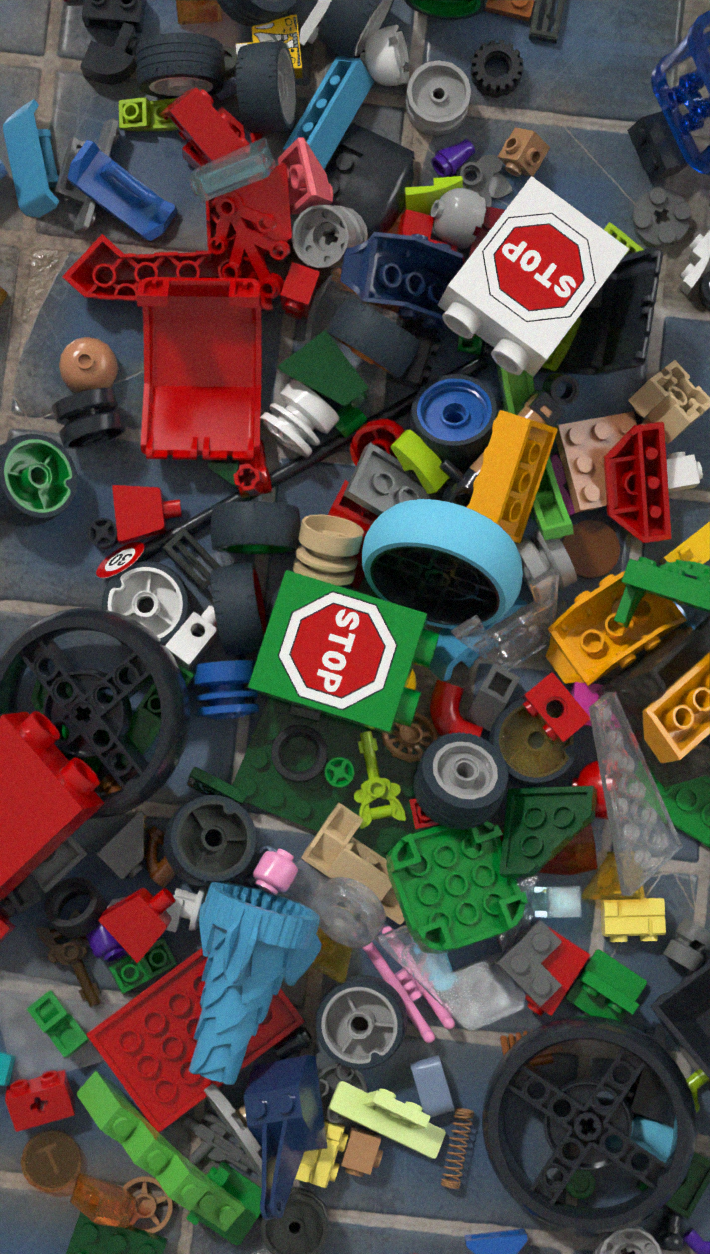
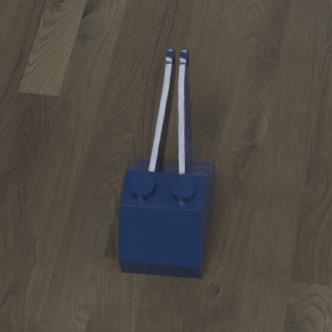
(286, 1121)

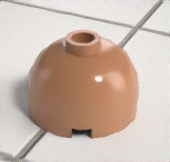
(88, 365)

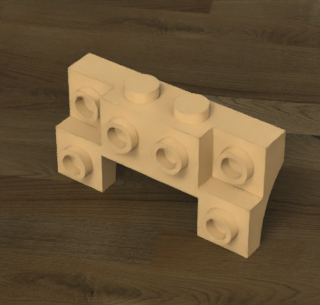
(341, 855)

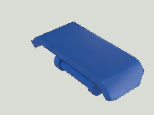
(120, 192)

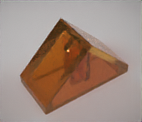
(198, 11)

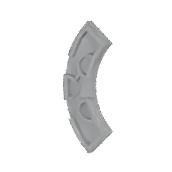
(233, 1122)

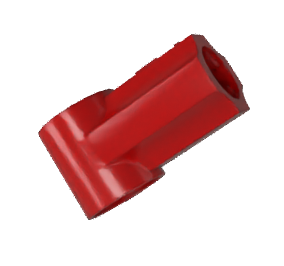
(253, 475)

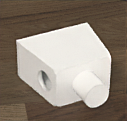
(188, 648)

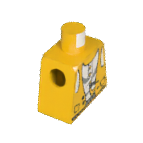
(280, 30)

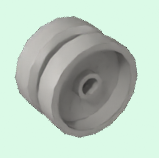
(440, 81)
(544, 555)

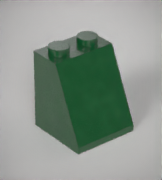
(326, 371)

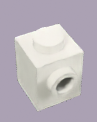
(683, 471)

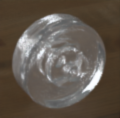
(349, 912)

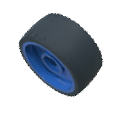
(454, 417)

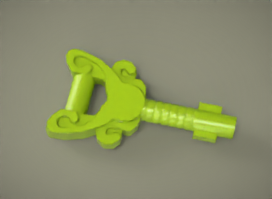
(376, 787)

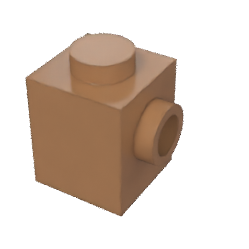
(361, 1152)

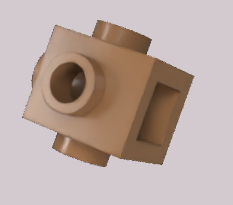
(523, 152)

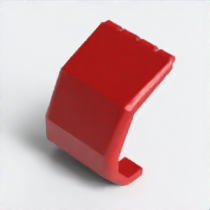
(201, 367)

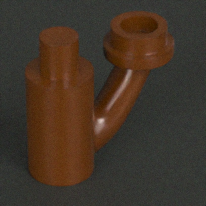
(158, 871)

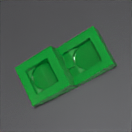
(58, 1024)

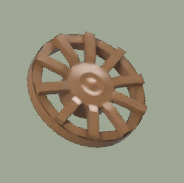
(410, 738)

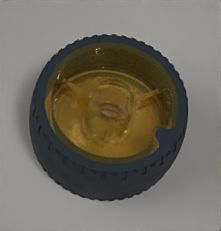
(523, 762)

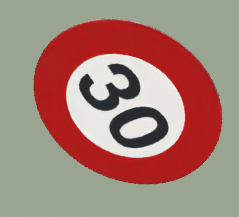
(120, 559)

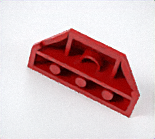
(639, 483)

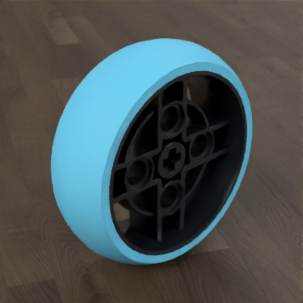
(442, 562)

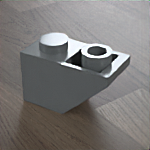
(492, 697)

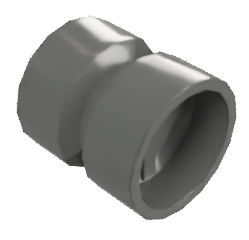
(679, 949)

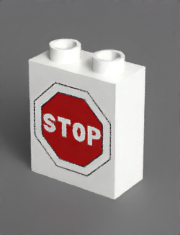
(530, 278)

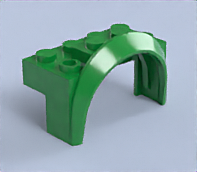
(676, 581)

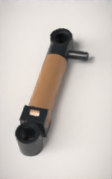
(539, 406)

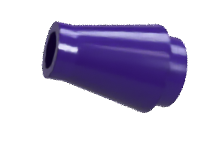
(450, 159)

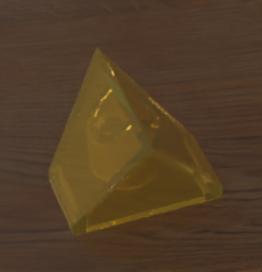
(606, 883)
(332, 958)

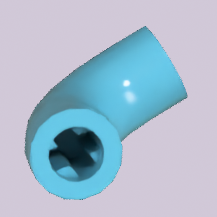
(650, 1131)

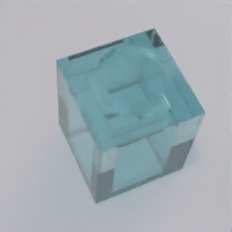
(557, 901)

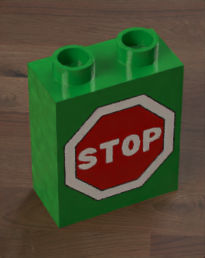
(343, 653)

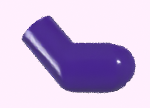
(696, 1243)

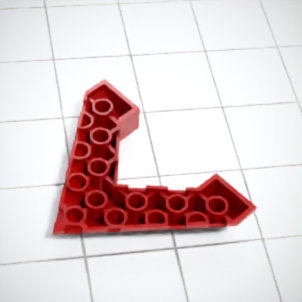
(112, 275)

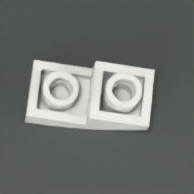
(700, 258)

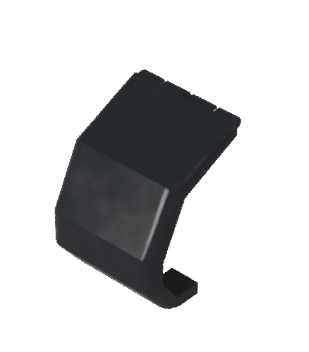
(619, 330)

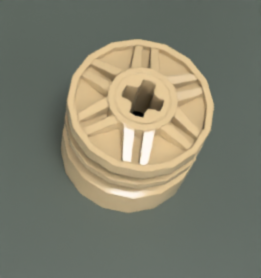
(328, 549)

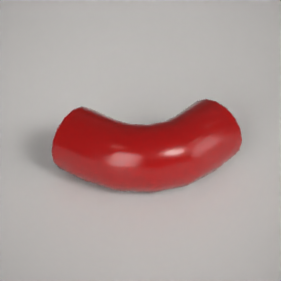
(446, 712)

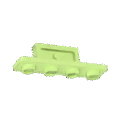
(388, 1117)

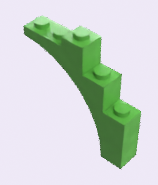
(548, 506)
(155, 1155)

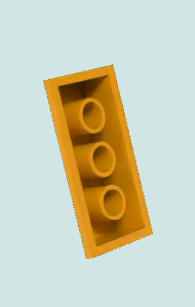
(512, 471)
(681, 715)

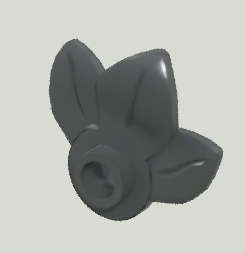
(488, 179)

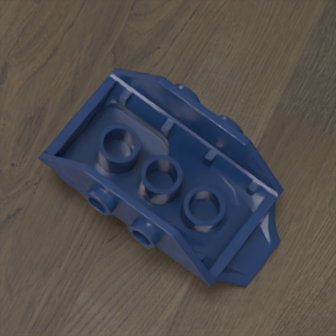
(402, 275)

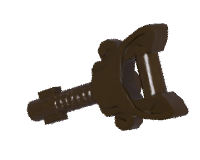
(72, 954)

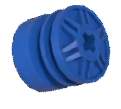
(226, 689)

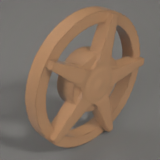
(147, 1203)

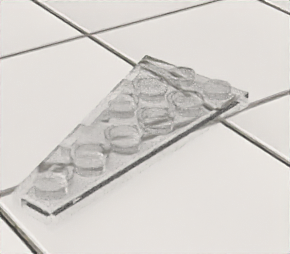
(635, 810)

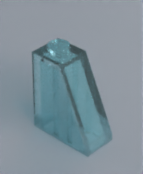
(233, 170)

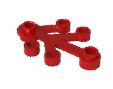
(247, 241)

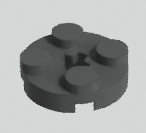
(659, 201)

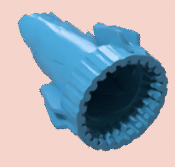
(250, 949)

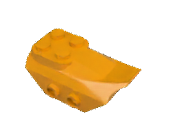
(591, 644)

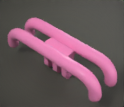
(409, 991)

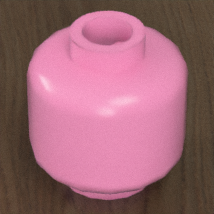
(275, 872)

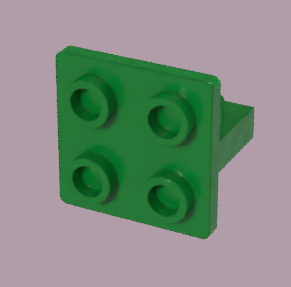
(606, 988)

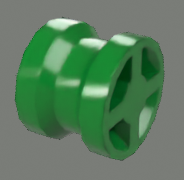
(342, 770)

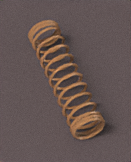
(467, 1114)

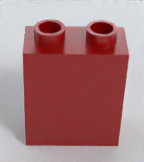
(40, 795)

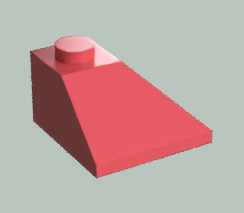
(306, 178)

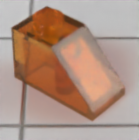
(103, 1201)

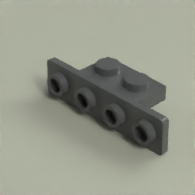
(86, 214)

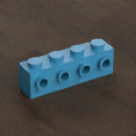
(333, 107)

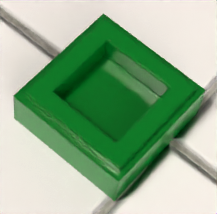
(349, 420)

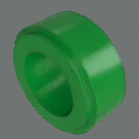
(581, 1184)

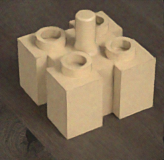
(670, 399)

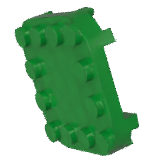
(453, 887)

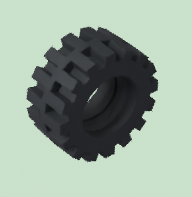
(496, 51)

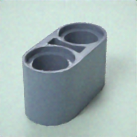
(432, 1086)

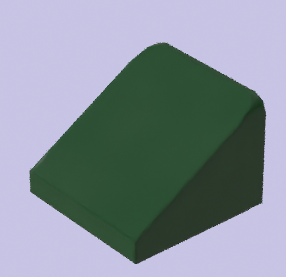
(224, 471)

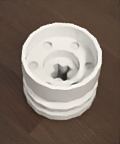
(298, 420)

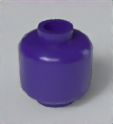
(104, 944)

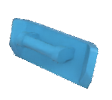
(31, 161)
(452, 651)

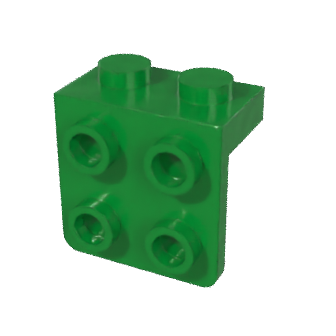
(243, 1190)

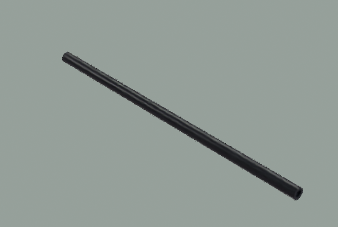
(300, 464)

